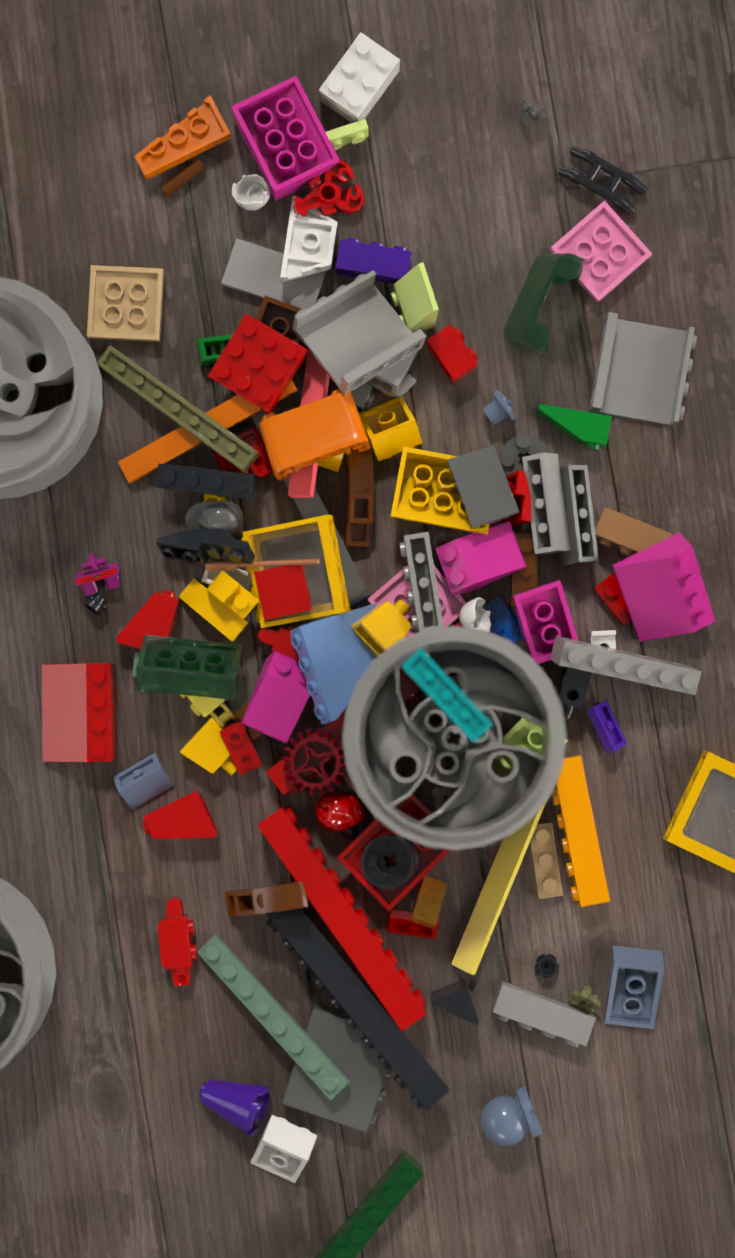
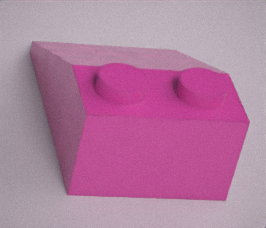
(480, 559)
(542, 617)
(277, 698)

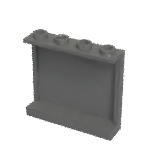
(344, 1047)

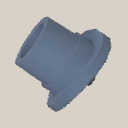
(499, 408)

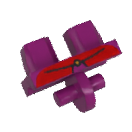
(88, 578)

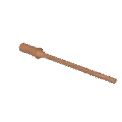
(229, 565)

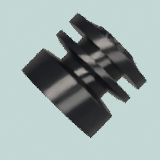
(376, 866)

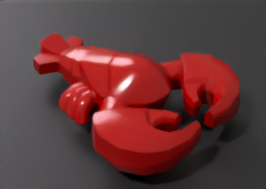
(330, 194)

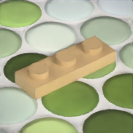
(545, 861)

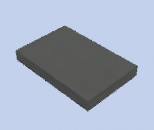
(482, 487)

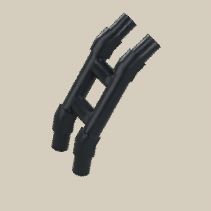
(589, 183)

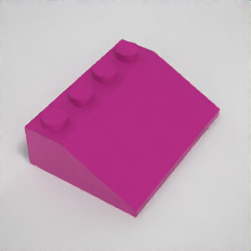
(284, 137)
(664, 590)

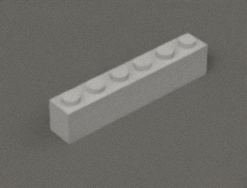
(625, 665)

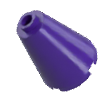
(236, 1102)

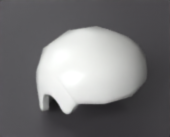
(251, 192)
(475, 616)

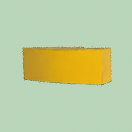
(213, 610)

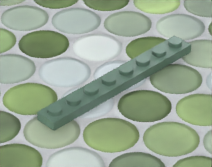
(273, 1017)

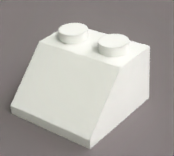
(284, 1148)

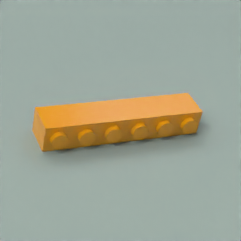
(580, 834)

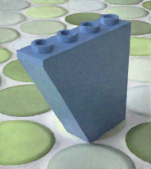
(332, 660)

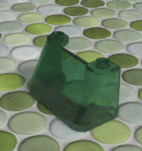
(521, 325)

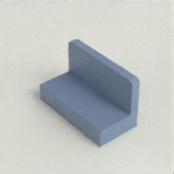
(142, 781)

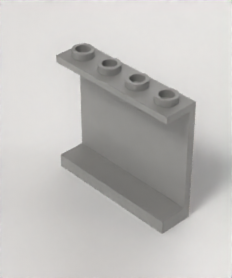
(356, 333)
(642, 371)

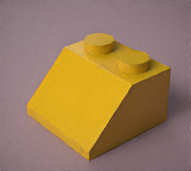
(390, 428)

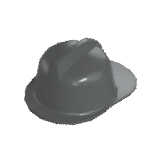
(215, 515)

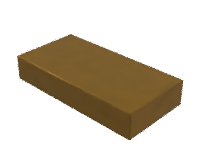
(429, 902)

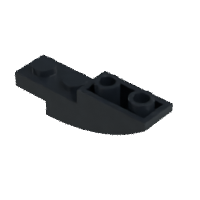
(200, 544)

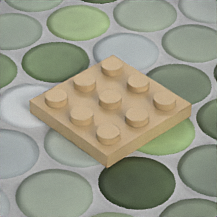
(125, 303)

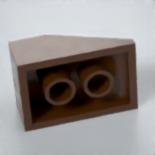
(279, 317)

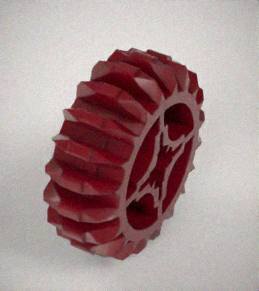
(334, 751)

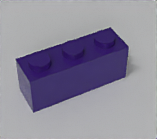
(360, 258)

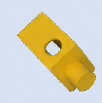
(383, 626)
(209, 749)

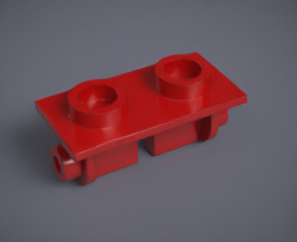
(240, 747)

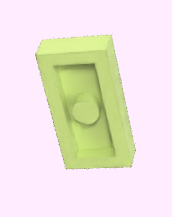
(353, 132)

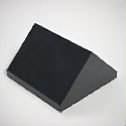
(456, 1000)

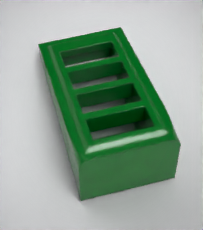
(210, 342)

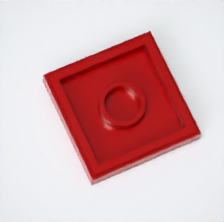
(283, 591)

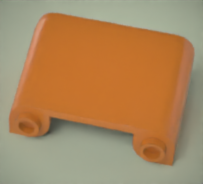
(313, 433)

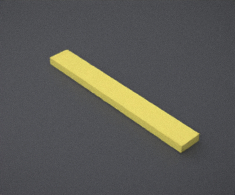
(493, 896)

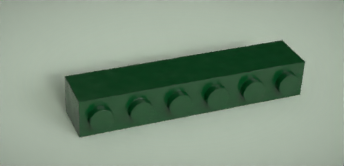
(374, 1208)

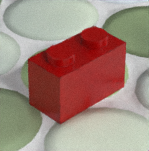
(452, 353)

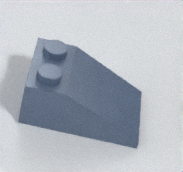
(634, 987)

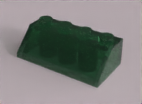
(189, 667)

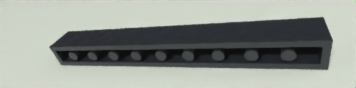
(360, 1007)

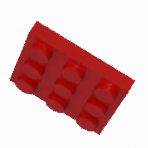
(258, 363)

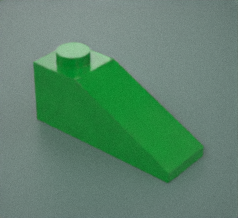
(581, 426)

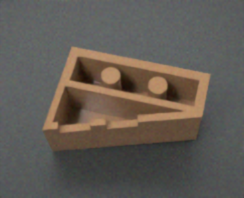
(627, 533)

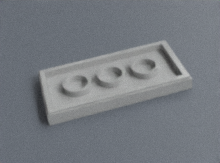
(258, 273)

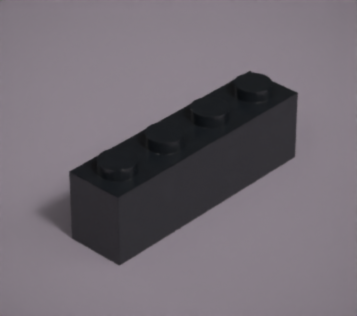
(207, 481)

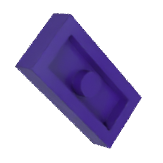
(606, 727)

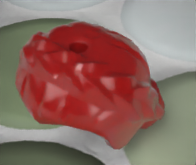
(342, 812)

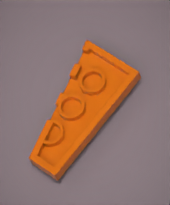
(192, 136)

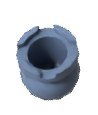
(508, 1119)

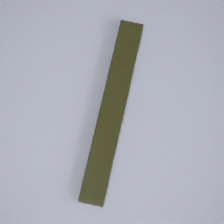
(178, 409)

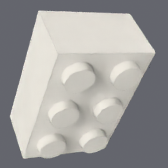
(359, 79)

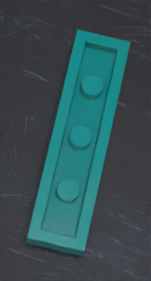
(447, 695)

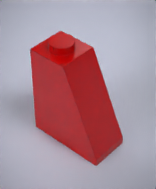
(153, 619)
(181, 819)

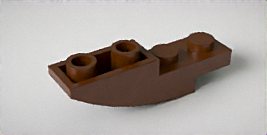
(359, 498)
(266, 899)

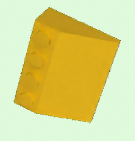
(428, 492)

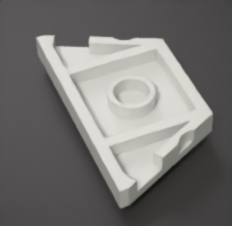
(308, 244)

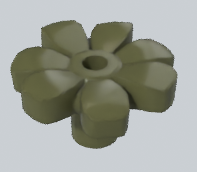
(584, 1000)

